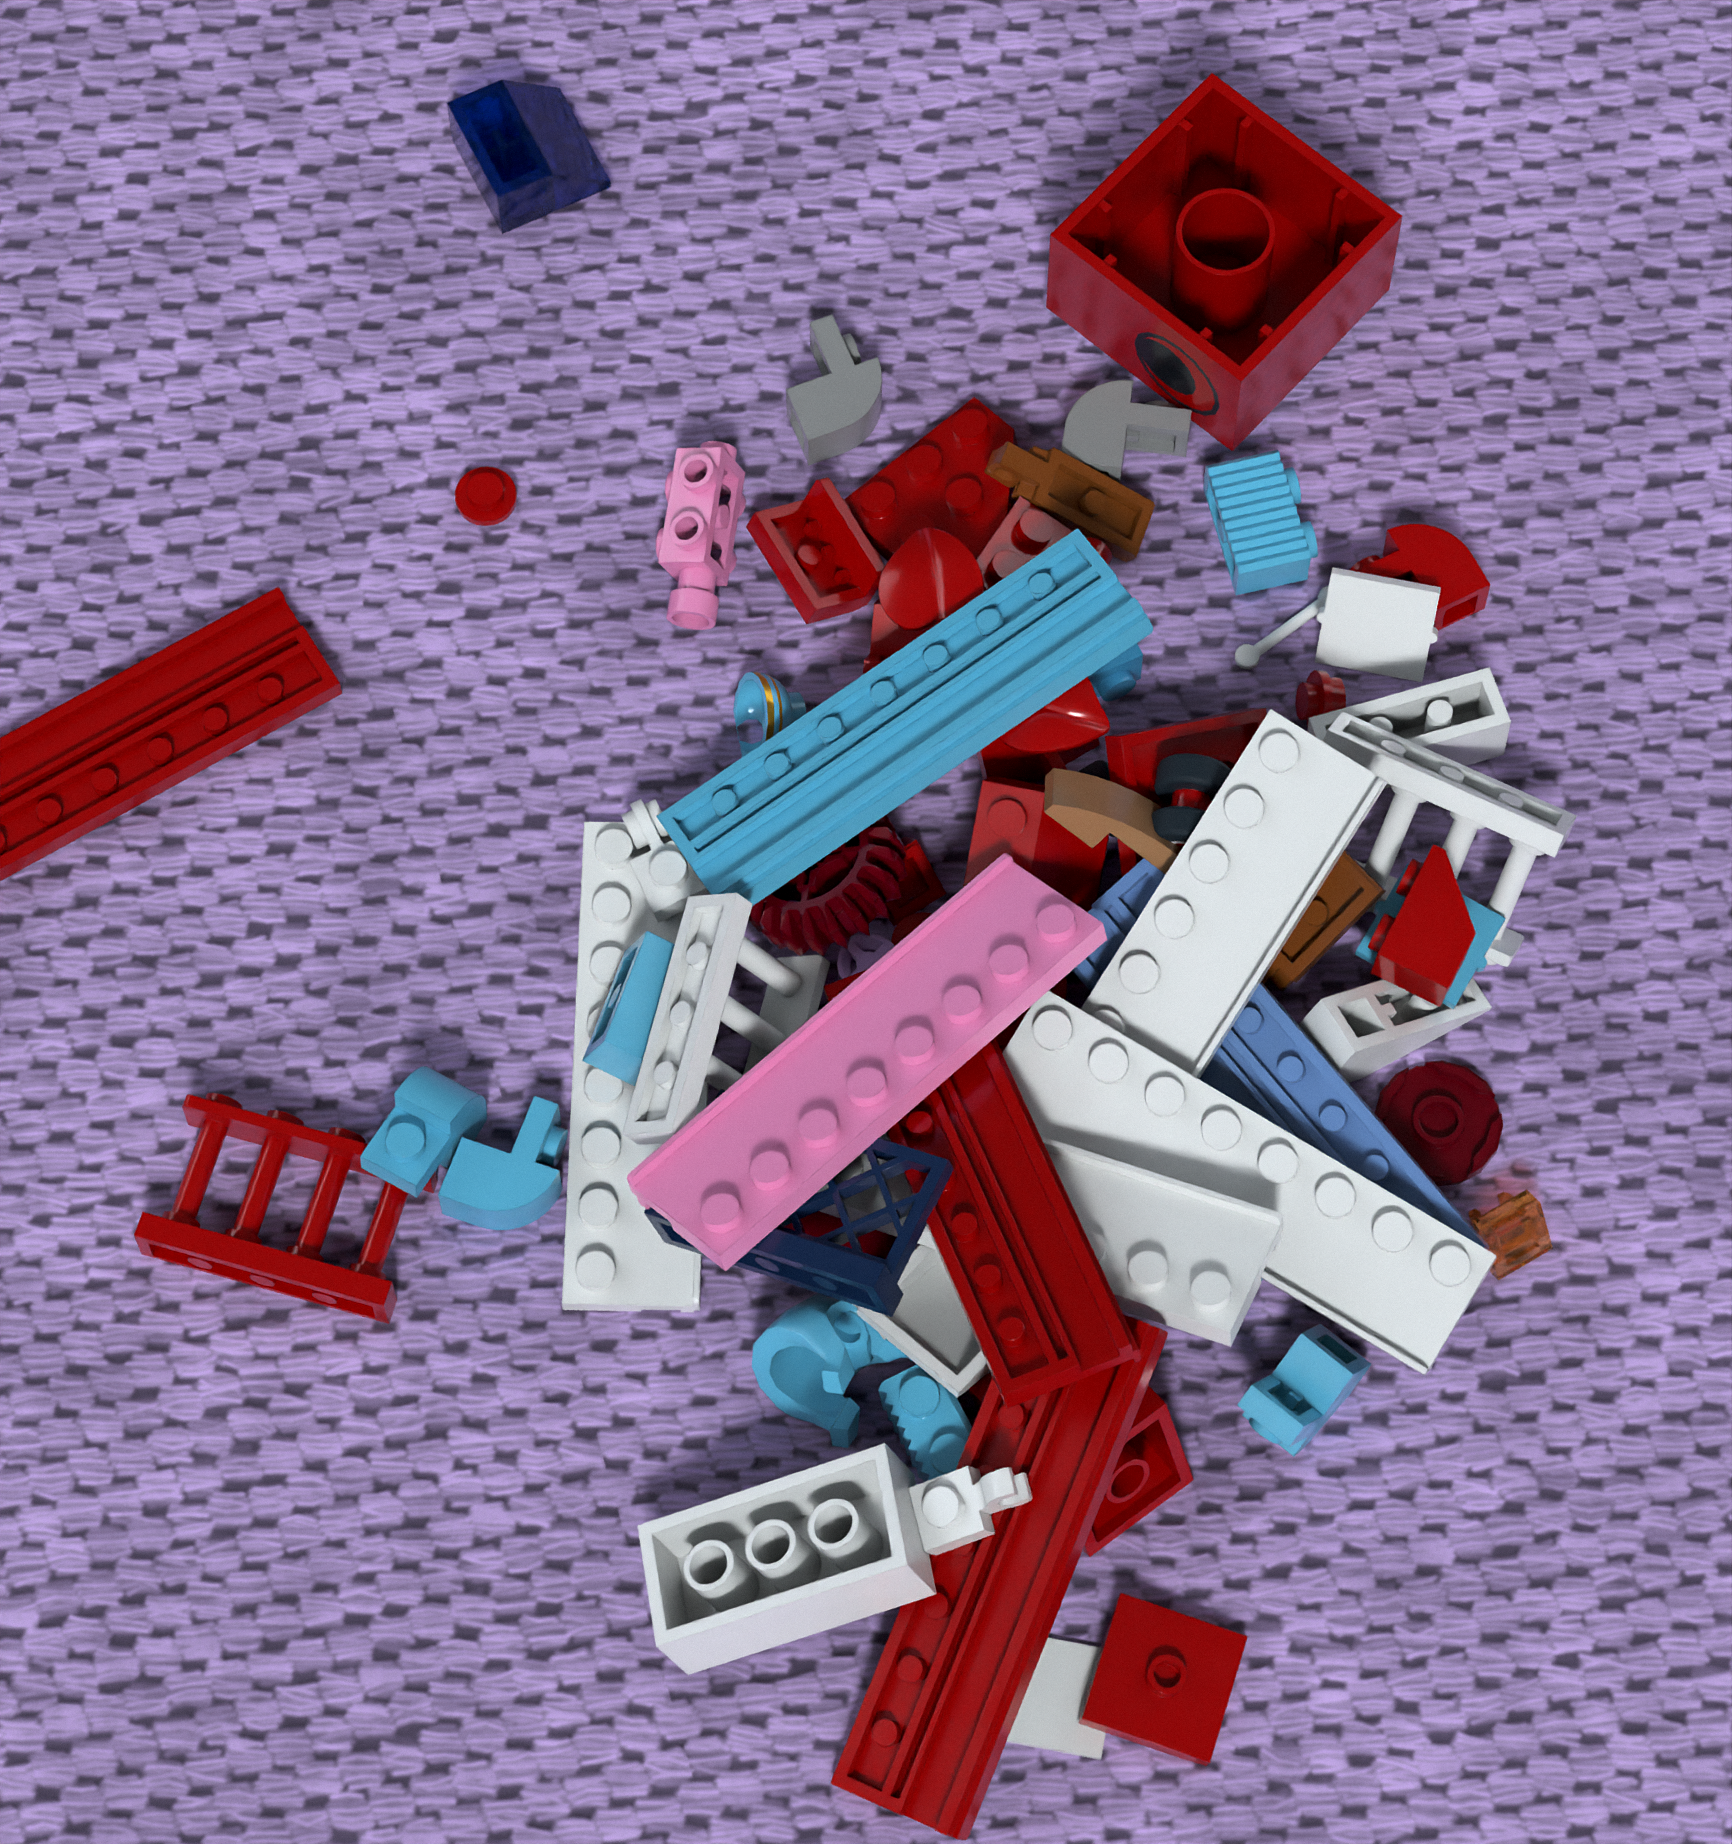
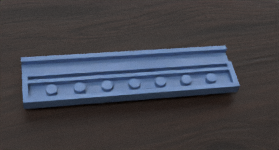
(1283, 1074)

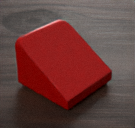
(920, 884)

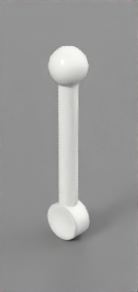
(1248, 656)

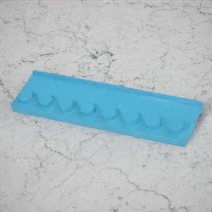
(906, 722)

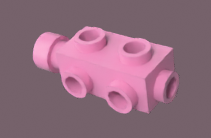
(697, 526)

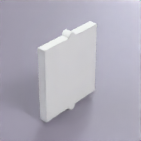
(1377, 624)
(1055, 1702)

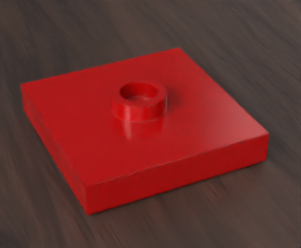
(1163, 1679)

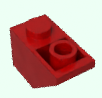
(1430, 933)

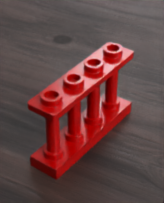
(239, 1251)

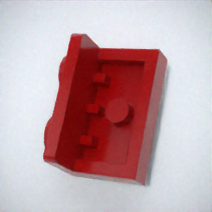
(818, 553)

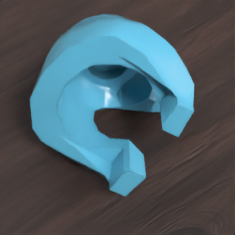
(811, 1358)

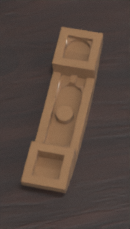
(1097, 807)

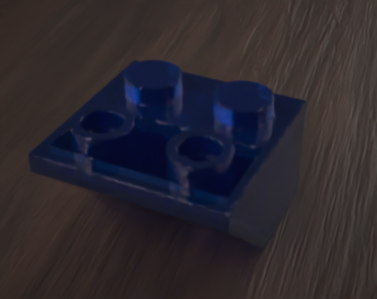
(524, 150)

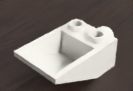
(932, 1324)

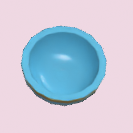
(768, 702)

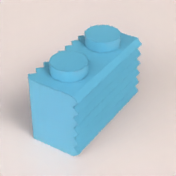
(1259, 522)
(927, 1421)

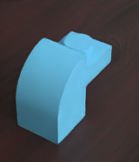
(423, 1129)
(508, 1188)
(1303, 1389)

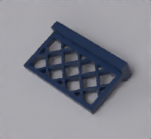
(822, 1261)

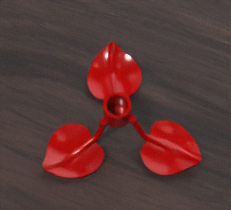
(938, 576)

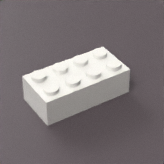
(784, 1560)

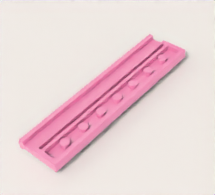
(864, 1061)

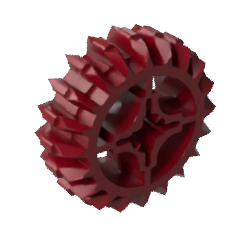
(835, 893)

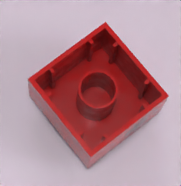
(1222, 261)

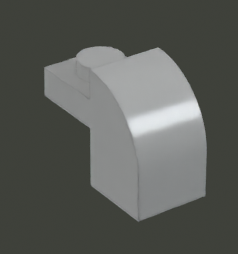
(842, 405)
(1108, 423)

